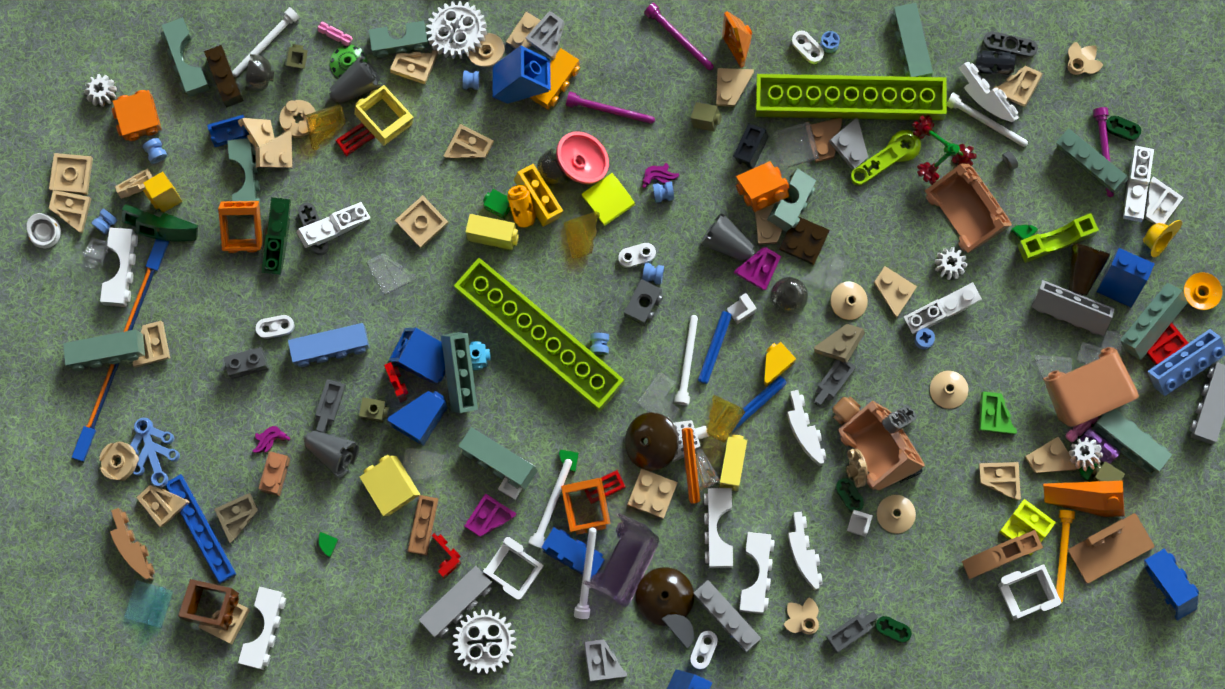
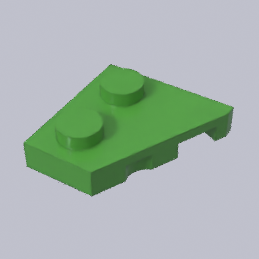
(994, 414)

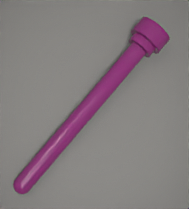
(653, 12)
(575, 100)
(1101, 116)

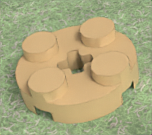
(291, 110)
(128, 461)

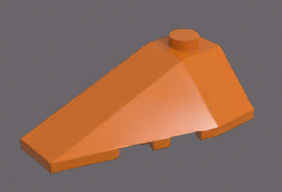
(737, 37)
(1096, 498)

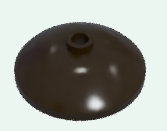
(661, 443)
(661, 580)

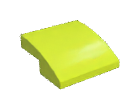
(608, 199)
(1026, 519)

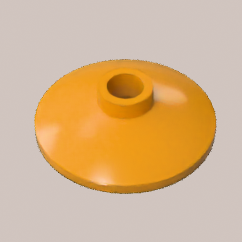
(1209, 285)

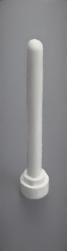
(289, 17)
(955, 102)
(682, 397)
(538, 537)
(582, 609)

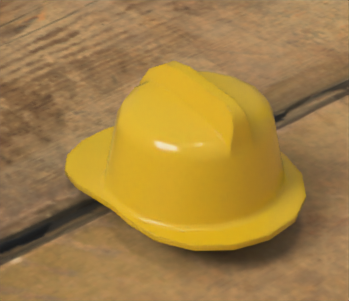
(1160, 235)

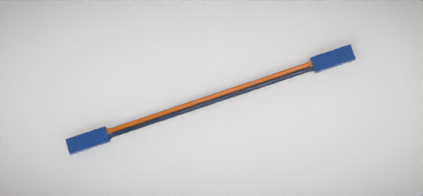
(87, 434)

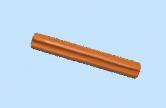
(690, 464)

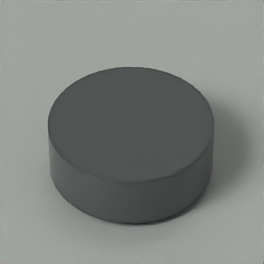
(1010, 160)

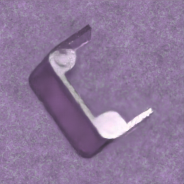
(626, 563)

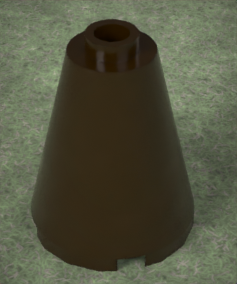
(1085, 267)

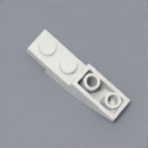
(993, 100)
(1138, 183)
(333, 226)
(943, 308)
(806, 436)
(805, 559)

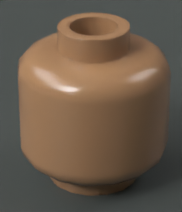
(845, 409)

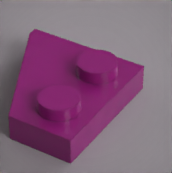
(759, 268)
(488, 516)

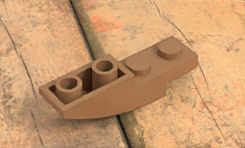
(133, 553)
(1002, 554)

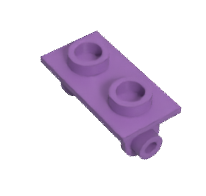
(1109, 452)

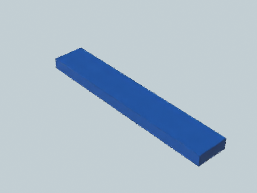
(202, 531)

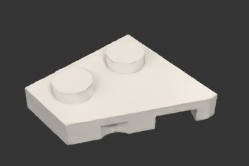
(1161, 202)

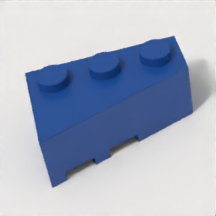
(570, 552)
(1172, 583)

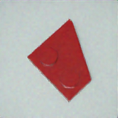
(1167, 344)
(400, 389)

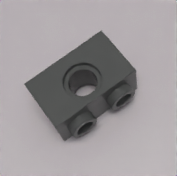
(648, 292)
(246, 363)

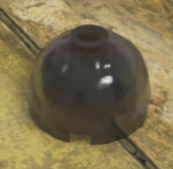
(258, 73)
(550, 170)
(789, 296)

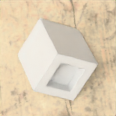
(742, 309)
(859, 523)

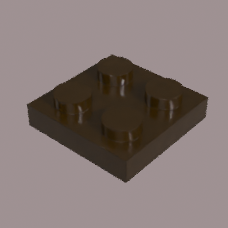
(805, 240)

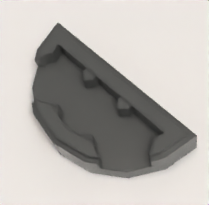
(681, 628)

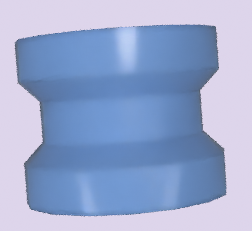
(831, 38)
(471, 80)
(923, 342)

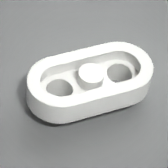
(808, 47)
(637, 255)
(275, 325)
(704, 650)

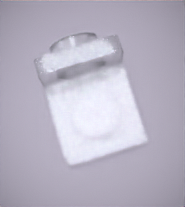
(95, 254)

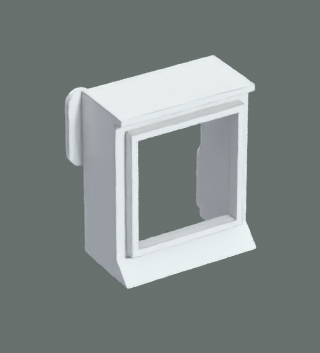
(510, 544)
(1047, 585)

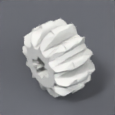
(101, 96)
(948, 269)
(1084, 447)

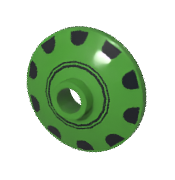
(338, 58)

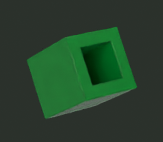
(496, 203)

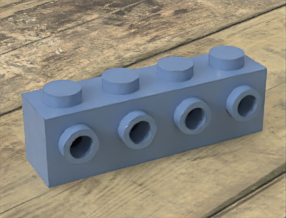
(329, 344)
(1187, 362)

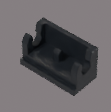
(751, 145)

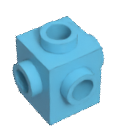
(484, 355)

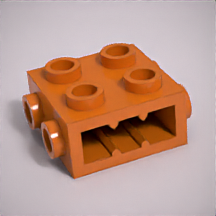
(136, 115)
(762, 186)

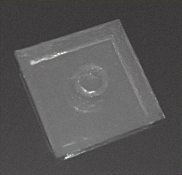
(795, 145)

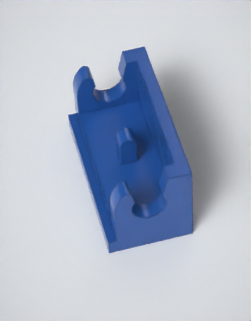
(227, 130)

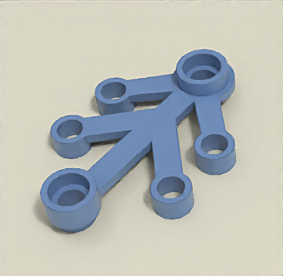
(150, 449)

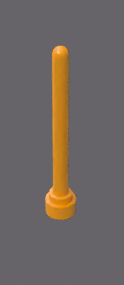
(1066, 517)

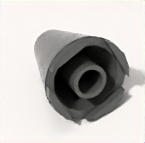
(355, 82)
(727, 239)
(332, 451)

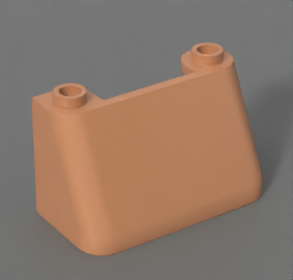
(968, 207)
(1091, 389)
(886, 454)

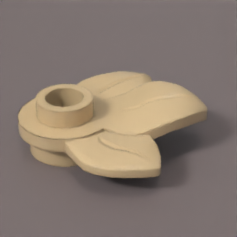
(1085, 58)
(800, 615)

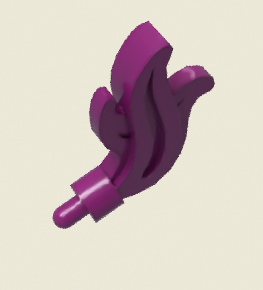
(659, 173)
(267, 438)

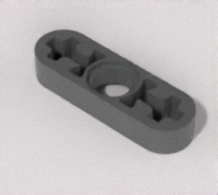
(997, 37)
(304, 218)
(899, 419)

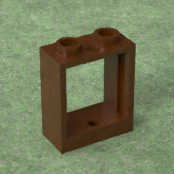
(192, 600)

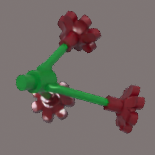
(962, 154)

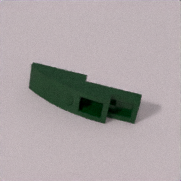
(162, 228)
(276, 236)

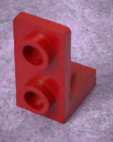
(447, 566)

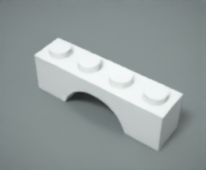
(116, 291)
(719, 502)
(753, 598)
(256, 652)

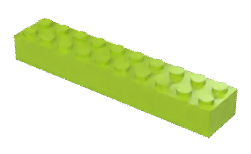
(851, 96)
(539, 334)

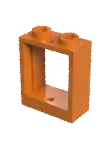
(240, 208)
(579, 486)

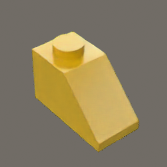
(776, 362)

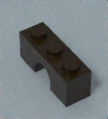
(223, 76)

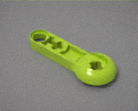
(889, 155)

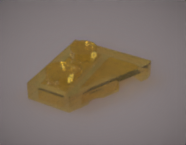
(324, 124)
(581, 234)
(723, 418)

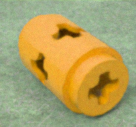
(524, 211)

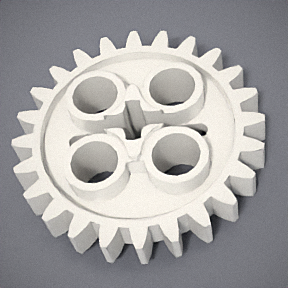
(472, 34)
(484, 623)

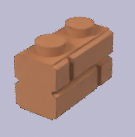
(274, 473)

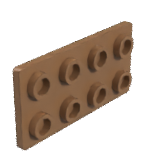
(1111, 548)

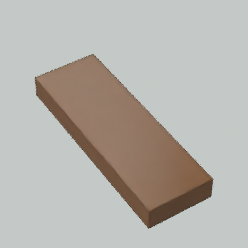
(423, 525)

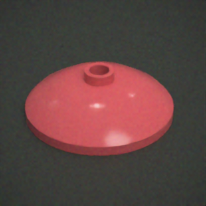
(587, 152)

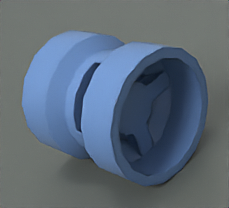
(154, 150)
(663, 192)
(101, 225)
(651, 273)
(599, 343)

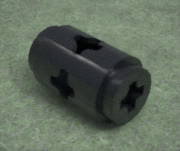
(1005, 62)

